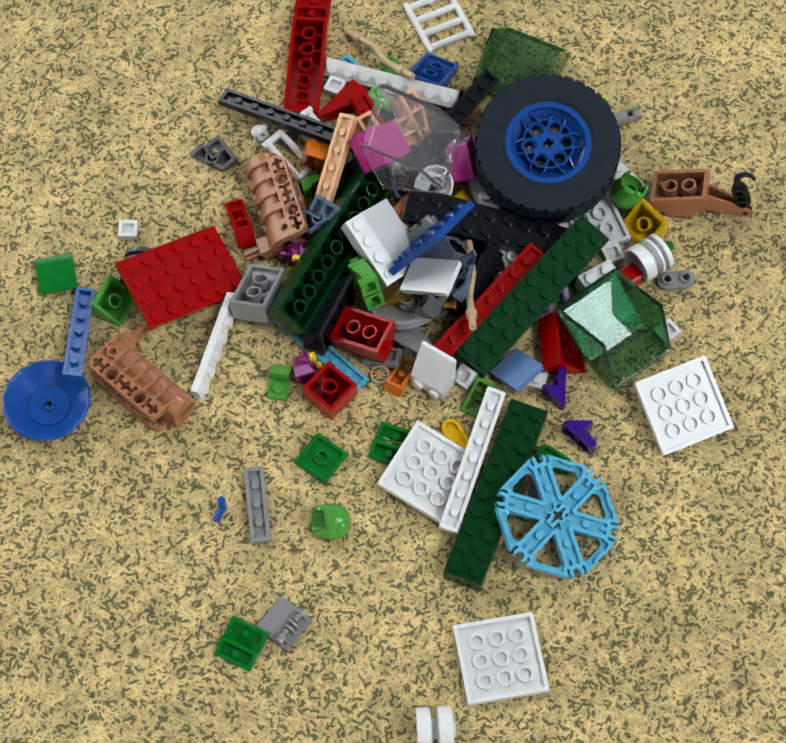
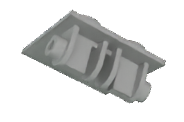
(285, 623)

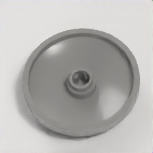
(403, 312)

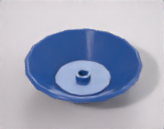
(42, 385)

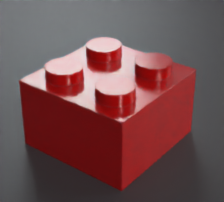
(330, 390)

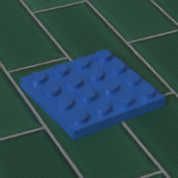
(430, 237)

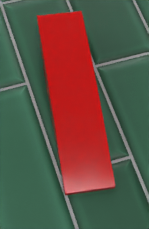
(307, 55)

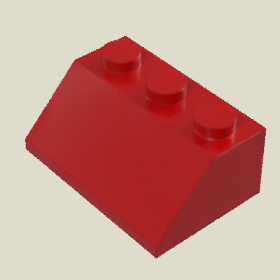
(364, 334)
(557, 347)

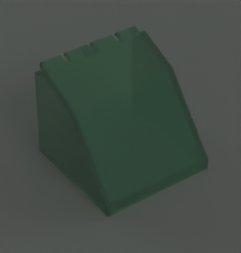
(517, 55)
(615, 328)

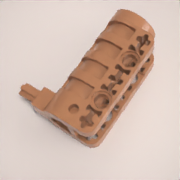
(275, 205)

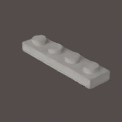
(257, 505)

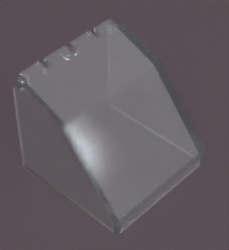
(409, 142)

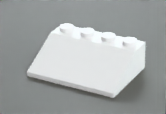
(379, 238)

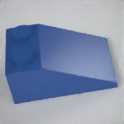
(434, 72)

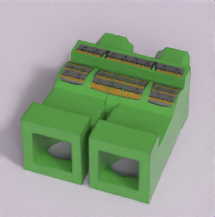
(366, 283)

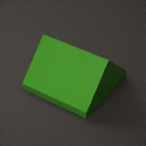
(112, 301)

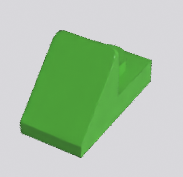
(279, 382)

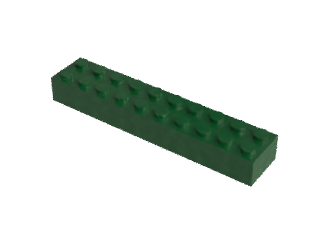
(324, 256)
(531, 296)
(480, 529)

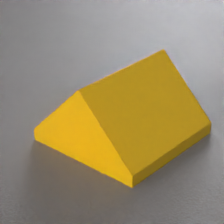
(645, 221)

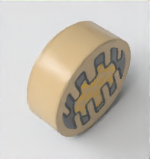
(379, 375)

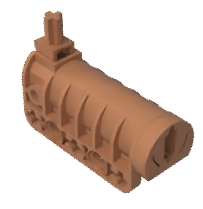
(140, 381)

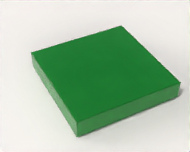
(321, 458)

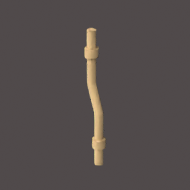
(399, 69)
(471, 312)

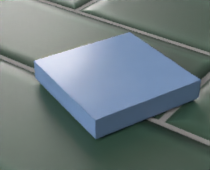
(516, 370)

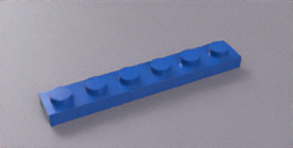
(78, 334)

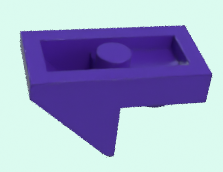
(557, 391)
(577, 432)

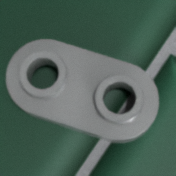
(426, 223)
(676, 280)

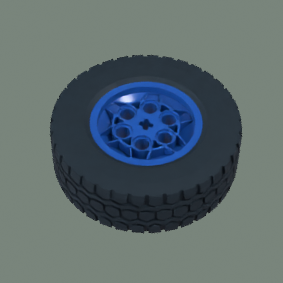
(555, 189)

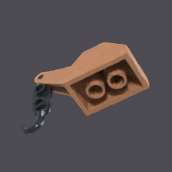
(689, 191)

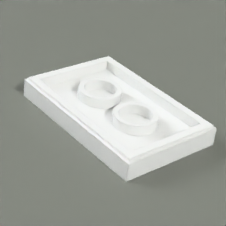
(431, 276)

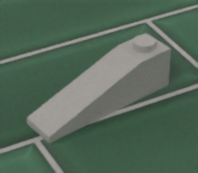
(410, 341)

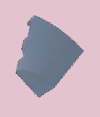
(319, 213)
(463, 280)

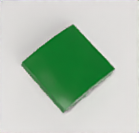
(56, 273)
(384, 451)
(241, 643)

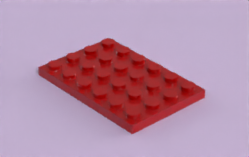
(180, 277)

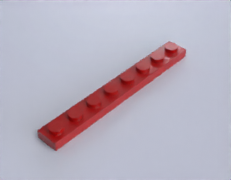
(490, 298)

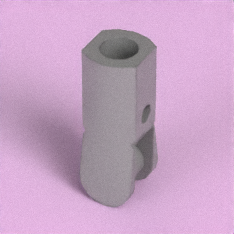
(623, 118)

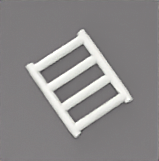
(430, 47)
(281, 133)

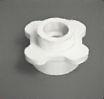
(259, 133)

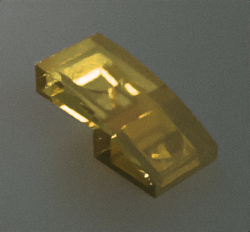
(393, 295)

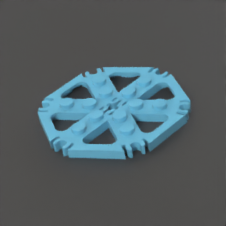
(566, 525)

